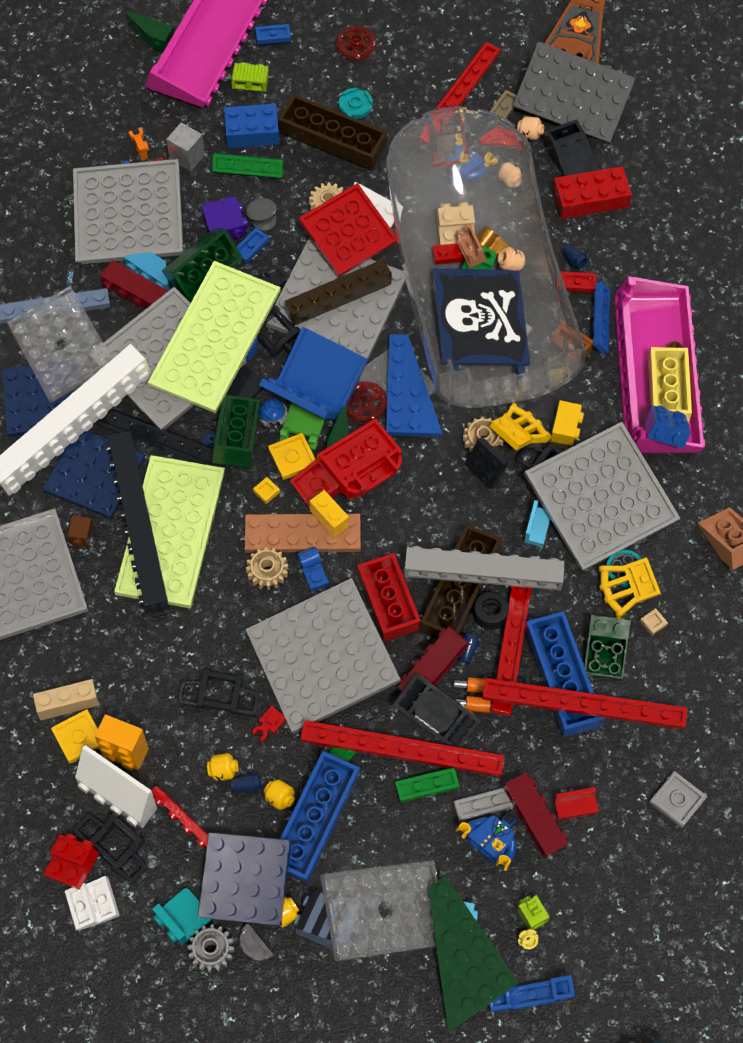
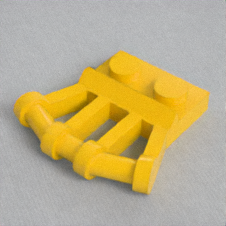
(516, 435)
(641, 581)

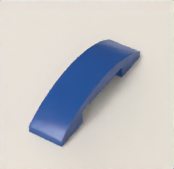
(535, 994)

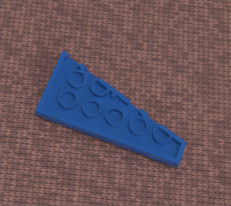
(408, 400)

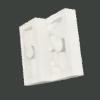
(92, 903)

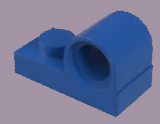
(312, 569)

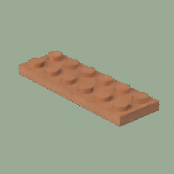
(298, 534)

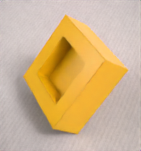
(266, 490)

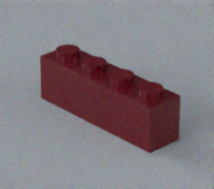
(131, 285)
(438, 657)
(535, 815)

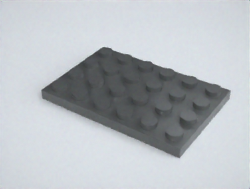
(572, 88)

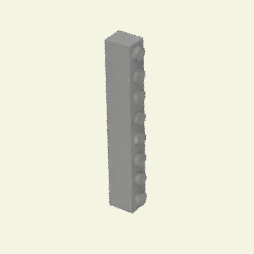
(484, 568)

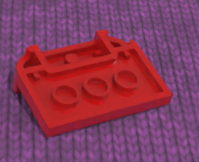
(362, 459)

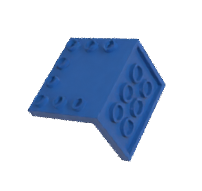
(318, 375)

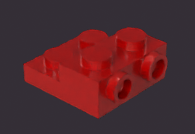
(313, 481)
(70, 861)

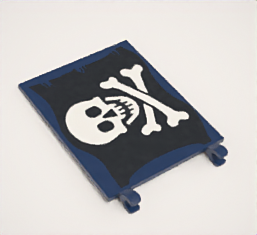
(481, 317)

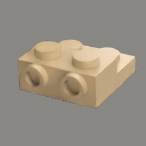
(451, 219)

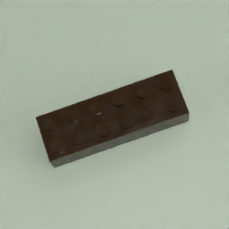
(332, 131)
(455, 599)

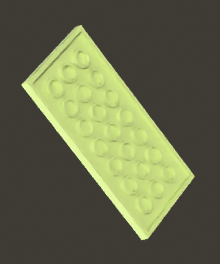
(214, 337)
(181, 513)

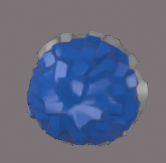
(273, 412)

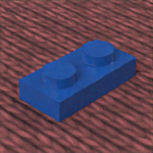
(273, 34)
(252, 244)

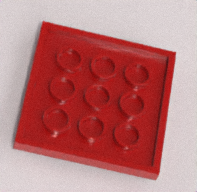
(348, 230)

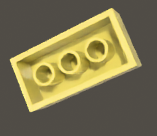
(670, 379)

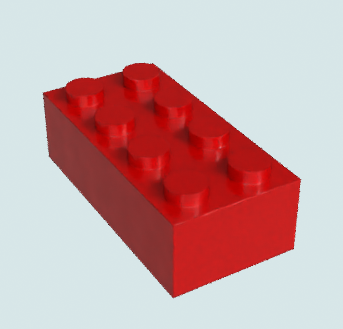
(592, 192)
(388, 597)

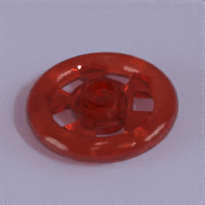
(356, 42)
(376, 411)

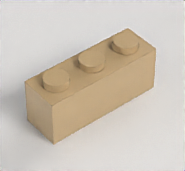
(66, 699)

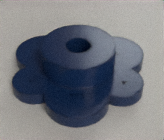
(209, 438)

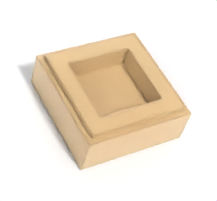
(653, 622)

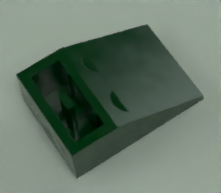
(606, 645)

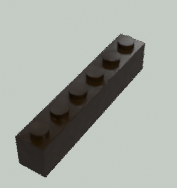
(338, 292)

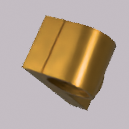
(491, 240)

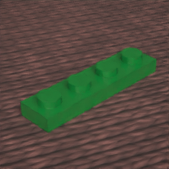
(247, 165)

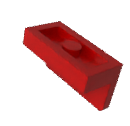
(576, 804)

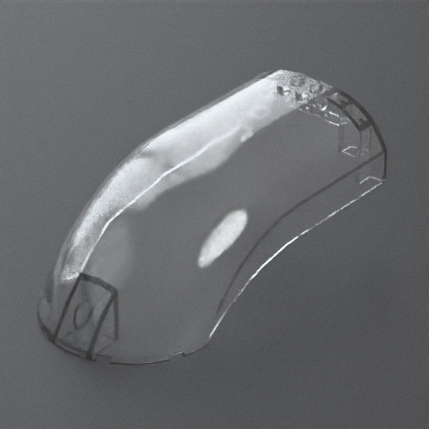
(483, 161)

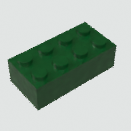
(191, 267)
(236, 431)

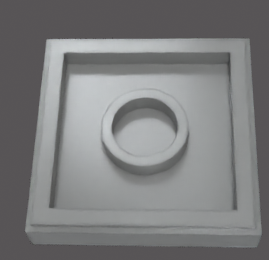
(678, 799)

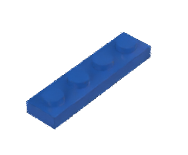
(601, 318)

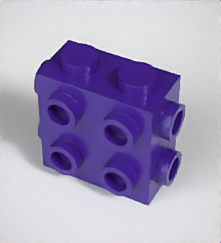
(225, 215)

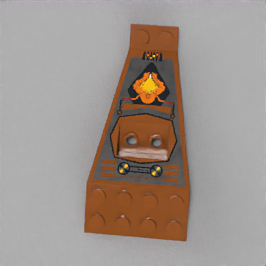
(579, 29)

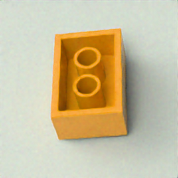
(121, 743)

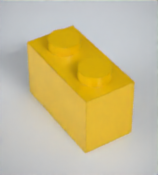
(566, 423)
(329, 513)

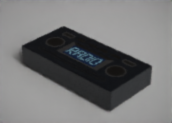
(71, 275)

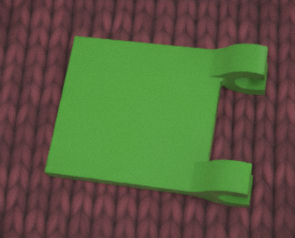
(302, 421)

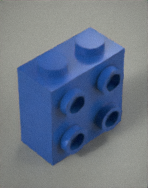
(667, 426)

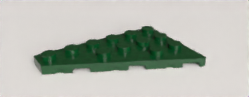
(468, 961)

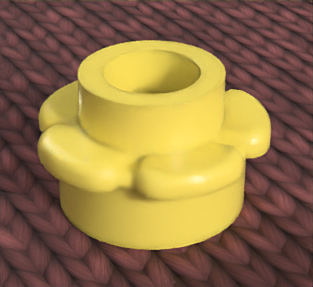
(528, 943)

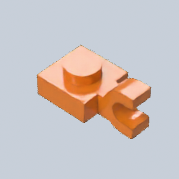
(141, 146)

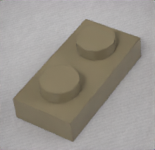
(504, 105)

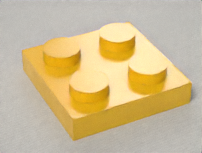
(291, 455)
(75, 734)

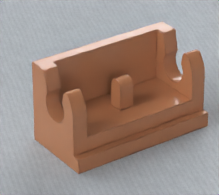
(470, 246)

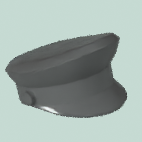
(262, 213)

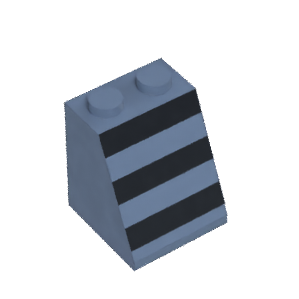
(314, 921)

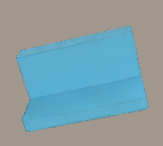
(537, 526)

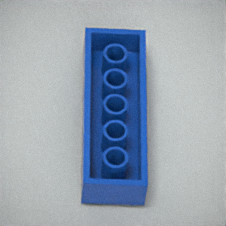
(561, 667)
(318, 813)

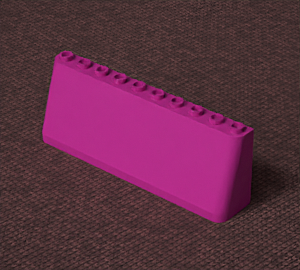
(203, 49)
(647, 317)

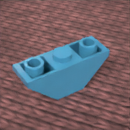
(148, 266)

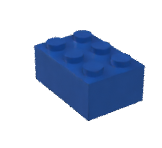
(251, 125)

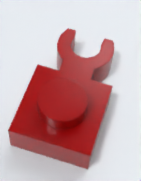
(270, 721)

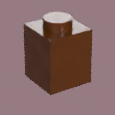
(80, 531)

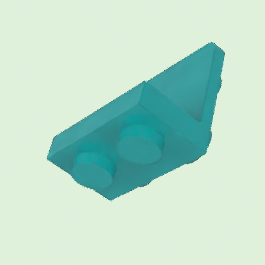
(180, 916)

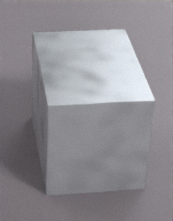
(186, 146)

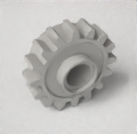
(210, 937)

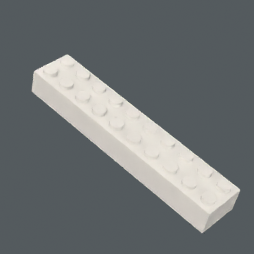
(72, 418)

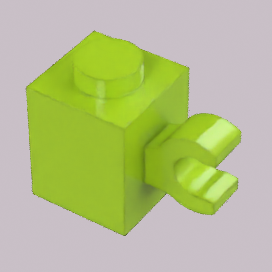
(532, 912)

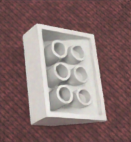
(115, 788)

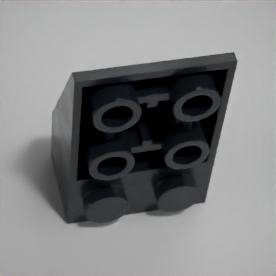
(570, 149)

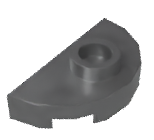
(253, 945)

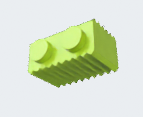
(250, 77)

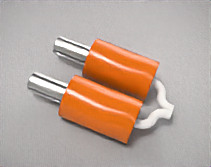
(474, 704)

